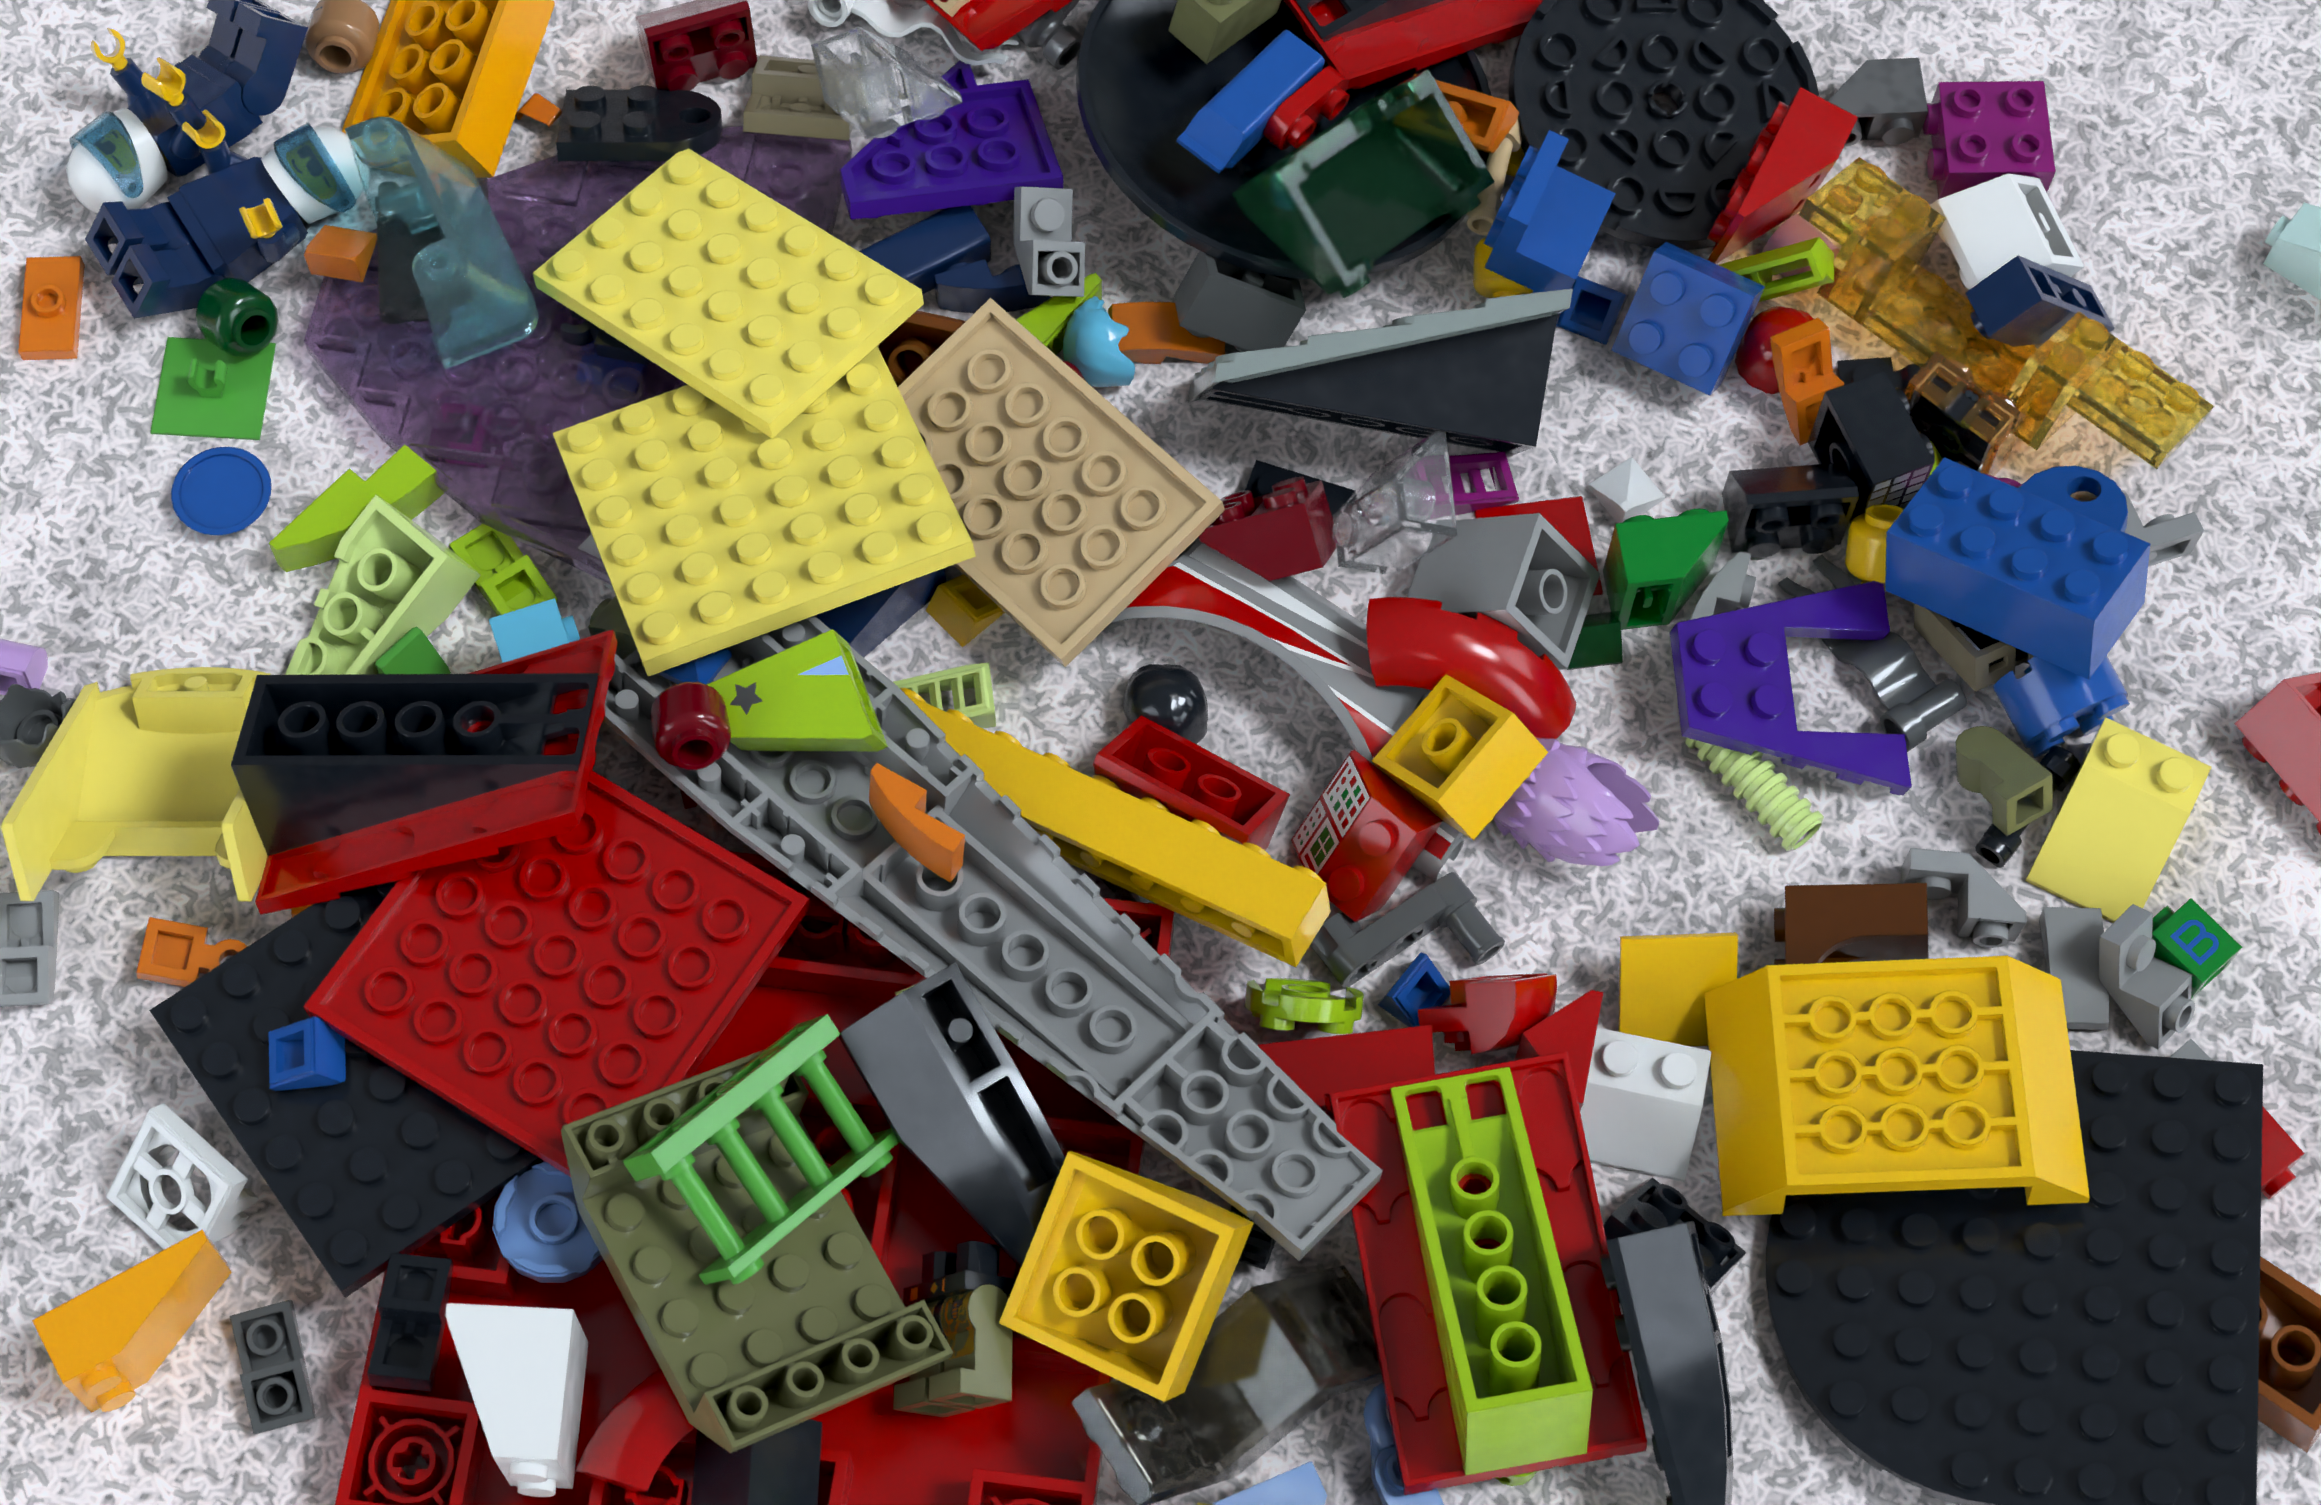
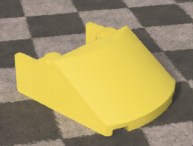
(141, 778)

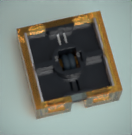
(1962, 418)

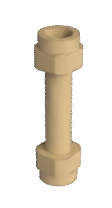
(1483, 216)

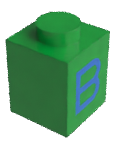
(2193, 943)

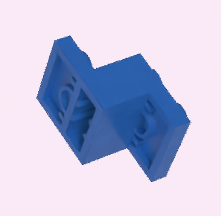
(1546, 221)

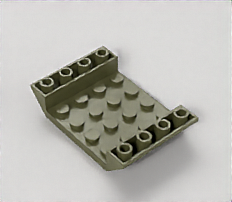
(791, 1337)

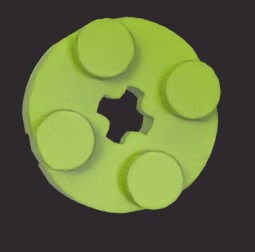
(1304, 1001)

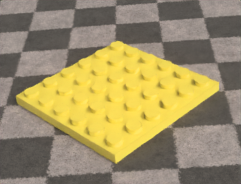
(745, 533)

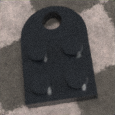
(636, 124)

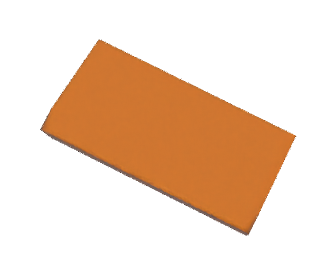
(1481, 115)

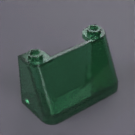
(1367, 184)

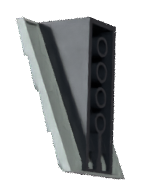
(1449, 371)

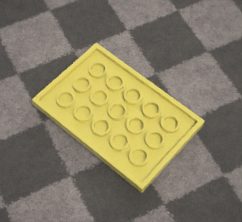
(729, 291)

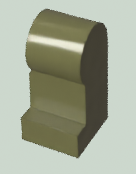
(2004, 776)

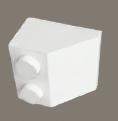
(1643, 1103)

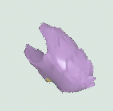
(1577, 808)

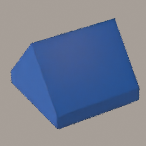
(1416, 989)

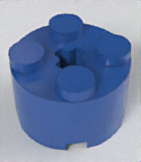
(2057, 702)

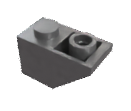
(1886, 99)

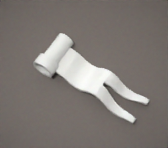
(897, 21)

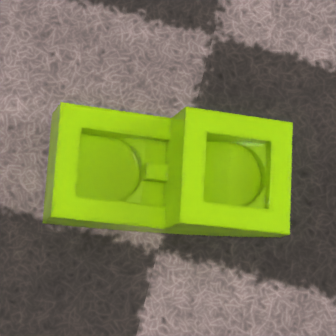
(507, 576)

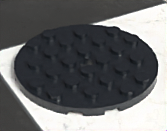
(1592, 78)

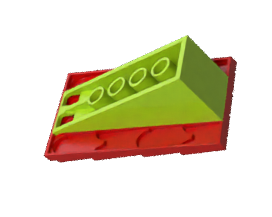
(1488, 1275)

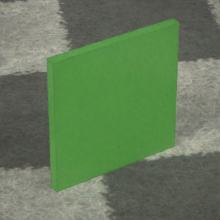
(211, 391)

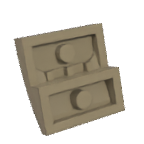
(790, 101)

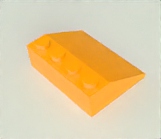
(453, 72)

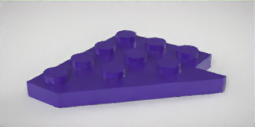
(956, 160)

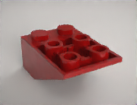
(1782, 171)

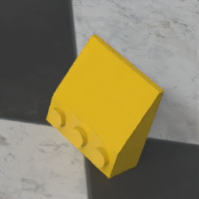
(1126, 1275)

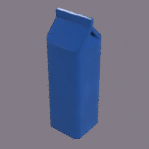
(1239, 112)

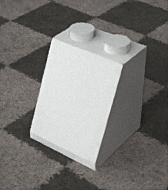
(526, 1387)

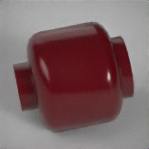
(690, 725)

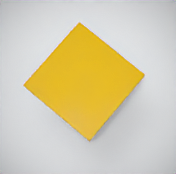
(1667, 981)

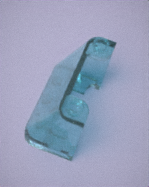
(471, 276)

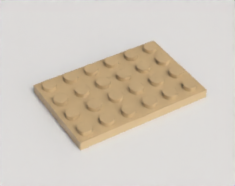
(1050, 481)

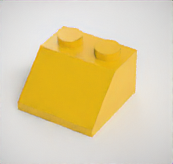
(1461, 756)

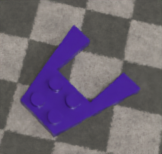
(1739, 685)

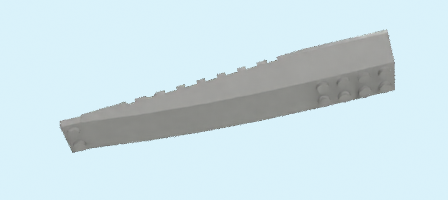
(1032, 943)

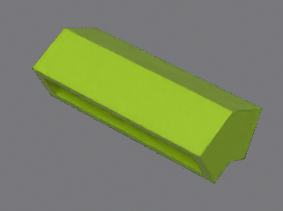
(1784, 259)

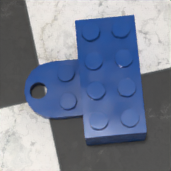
(2023, 560)

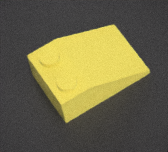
(2118, 821)

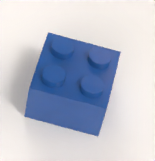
(1687, 318)

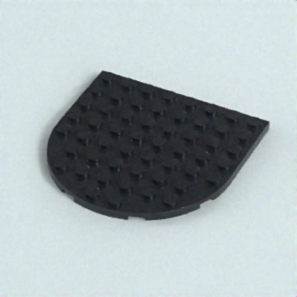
(2050, 1342)

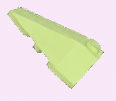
(383, 586)

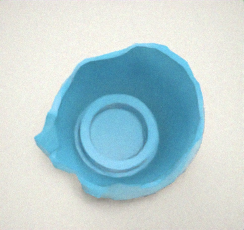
(1093, 346)

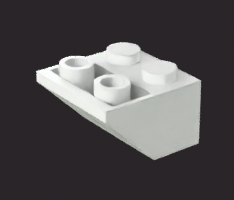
(2004, 220)

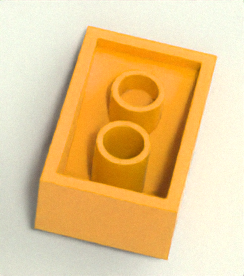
(129, 1324)

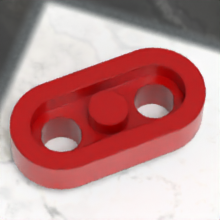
(1299, 113)

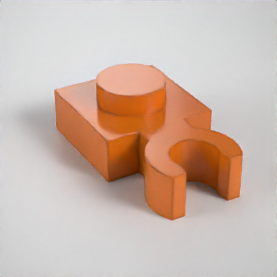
(179, 952)

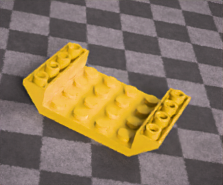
(1893, 1081)

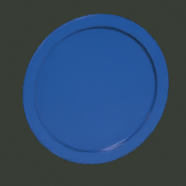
(221, 491)

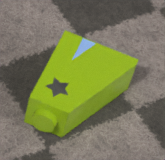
(802, 701)

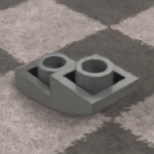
(273, 1367)

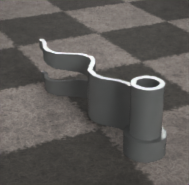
(1893, 671)

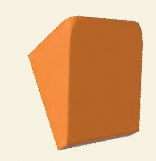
(340, 253)

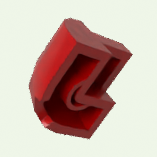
(1492, 1010)

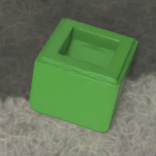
(412, 656)

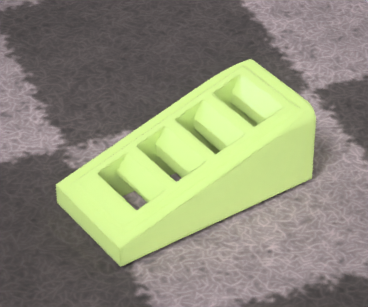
(957, 679)

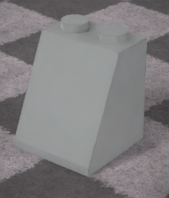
(1516, 574)

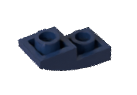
(970, 285)

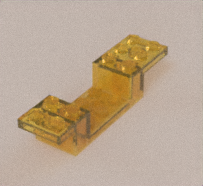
(1917, 313)

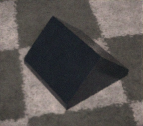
(768, 1472)

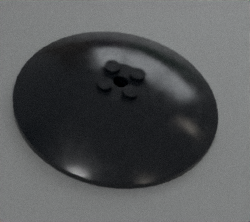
(1145, 88)

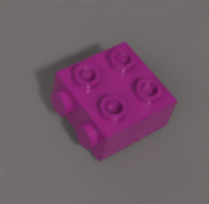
(1987, 133)

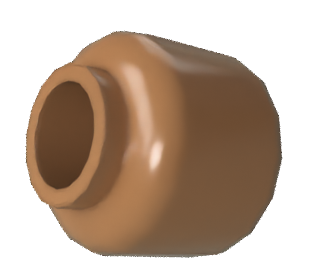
(342, 35)

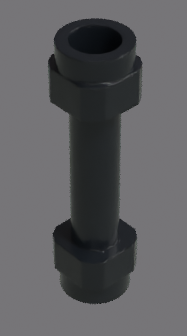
(2000, 848)

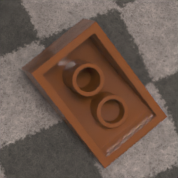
(2289, 1357)

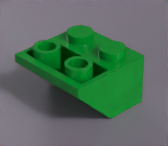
(1660, 564)

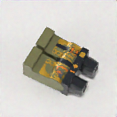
(967, 1305)

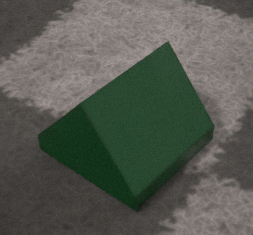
(1598, 642)

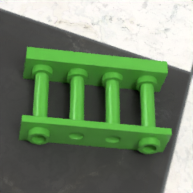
(716, 1123)

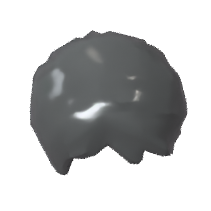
(29, 723)

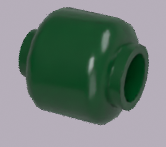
(237, 317)

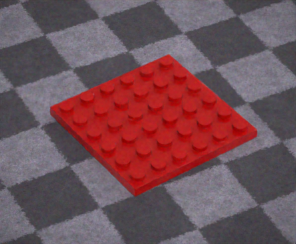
(561, 968)

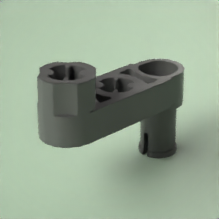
(1448, 902)

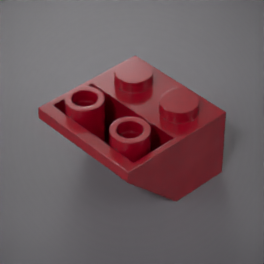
(697, 42)
(1275, 531)

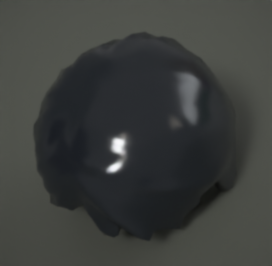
(1169, 698)

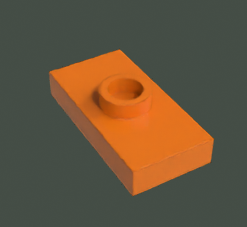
(51, 308)

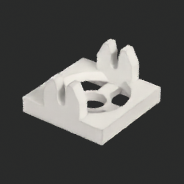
(151, 1209)

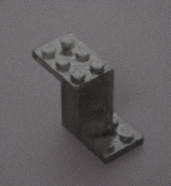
(1256, 1380)

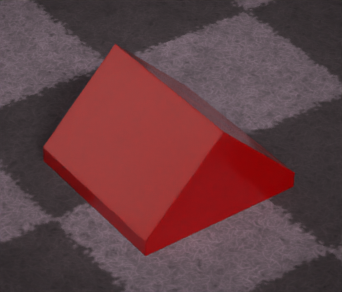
(1568, 1030)

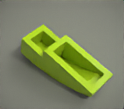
(316, 532)

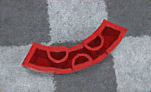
(1419, 643)
(636, 1436)

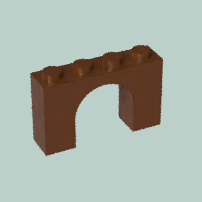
(1853, 923)

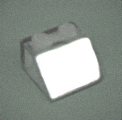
(1398, 511)

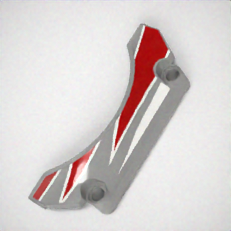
(1305, 633)

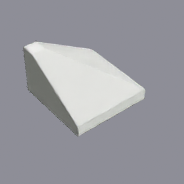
(1626, 491)

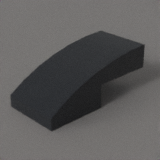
(411, 1322)

